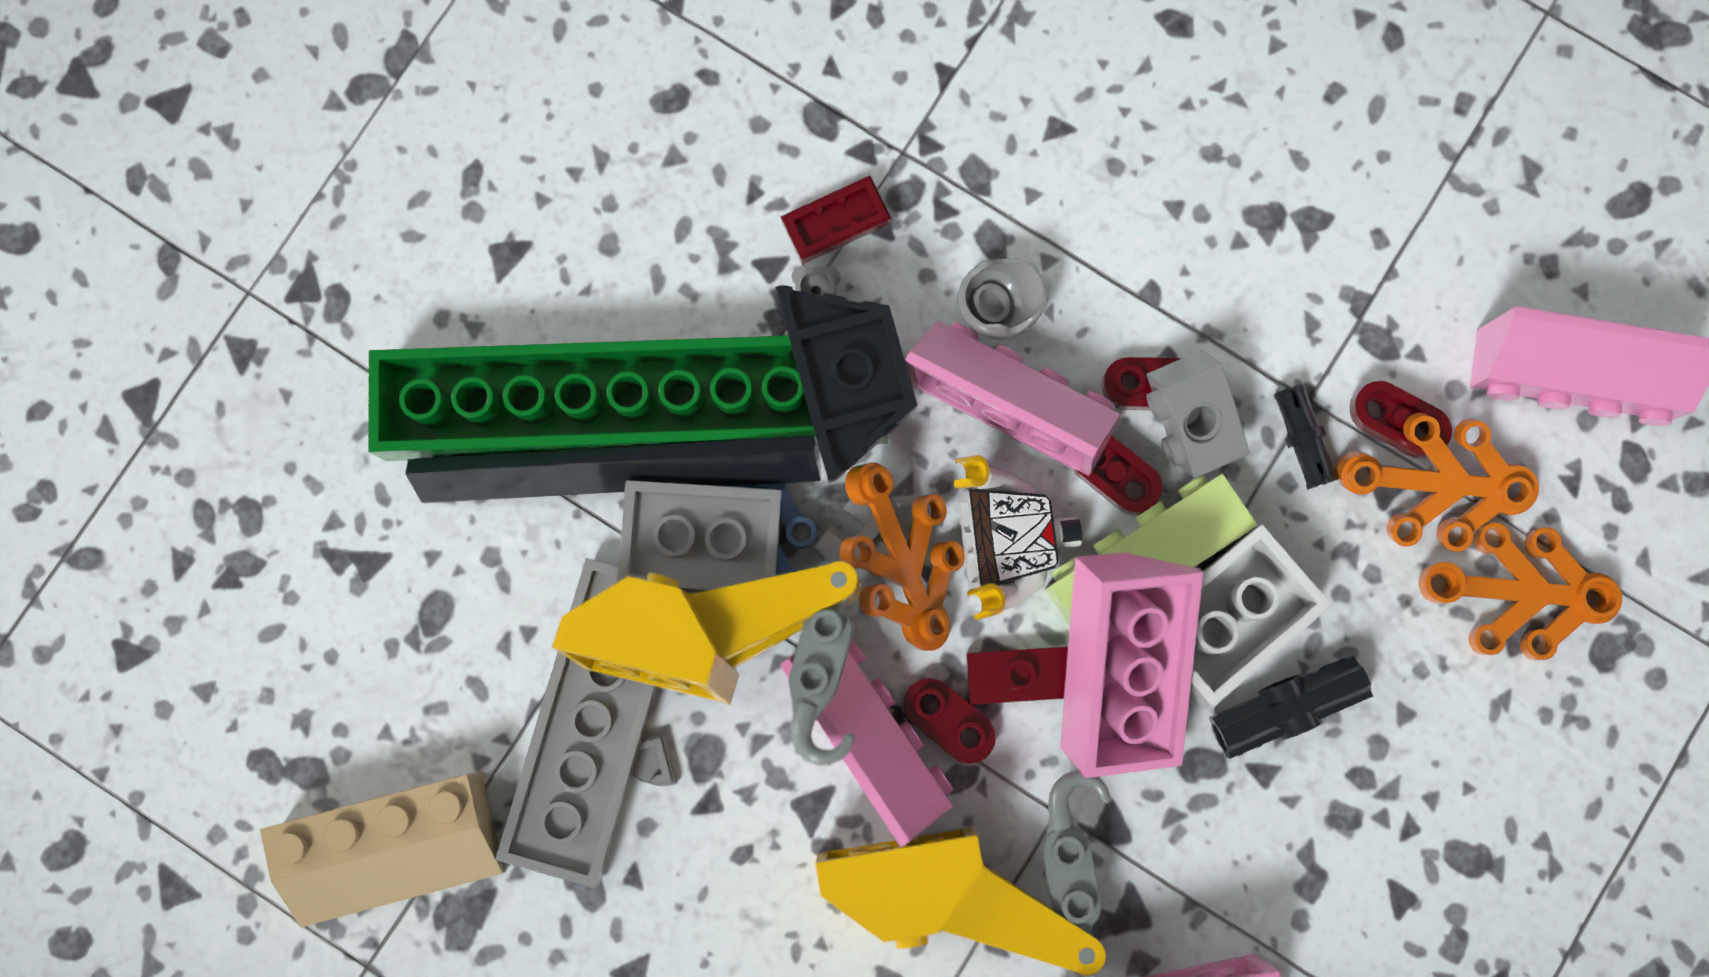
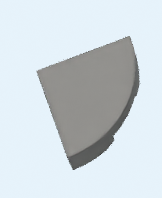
(654, 762)

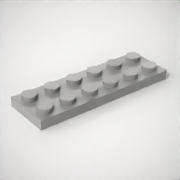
(577, 763)

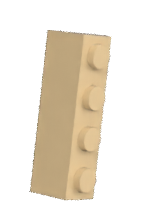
(383, 849)

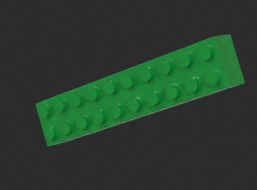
(582, 396)

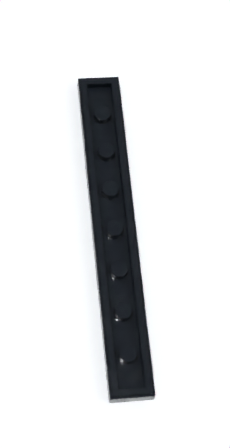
(608, 468)

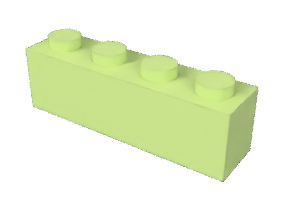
(1183, 534)

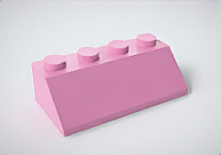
(1591, 365)
(1012, 396)
(1129, 663)
(883, 753)

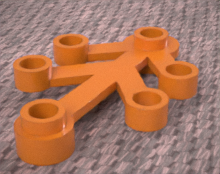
(1447, 484)
(1528, 590)
(925, 618)

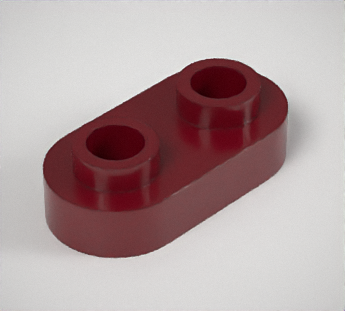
(1138, 367)
(1395, 409)
(1117, 471)
(949, 720)

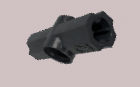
(1291, 706)

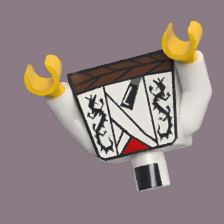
(1008, 536)

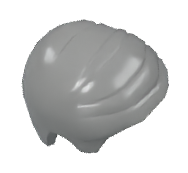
(1002, 297)

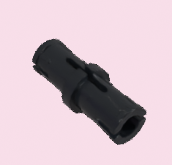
(1305, 436)

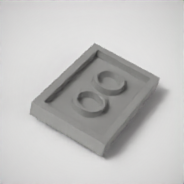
(699, 533)

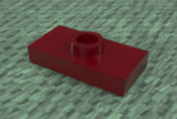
(836, 219)
(1016, 675)

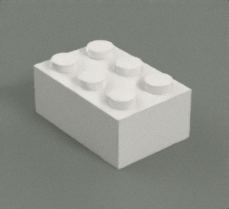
(1248, 611)

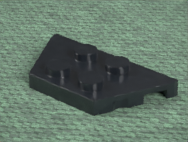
(848, 373)

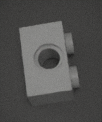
(1216, 433)

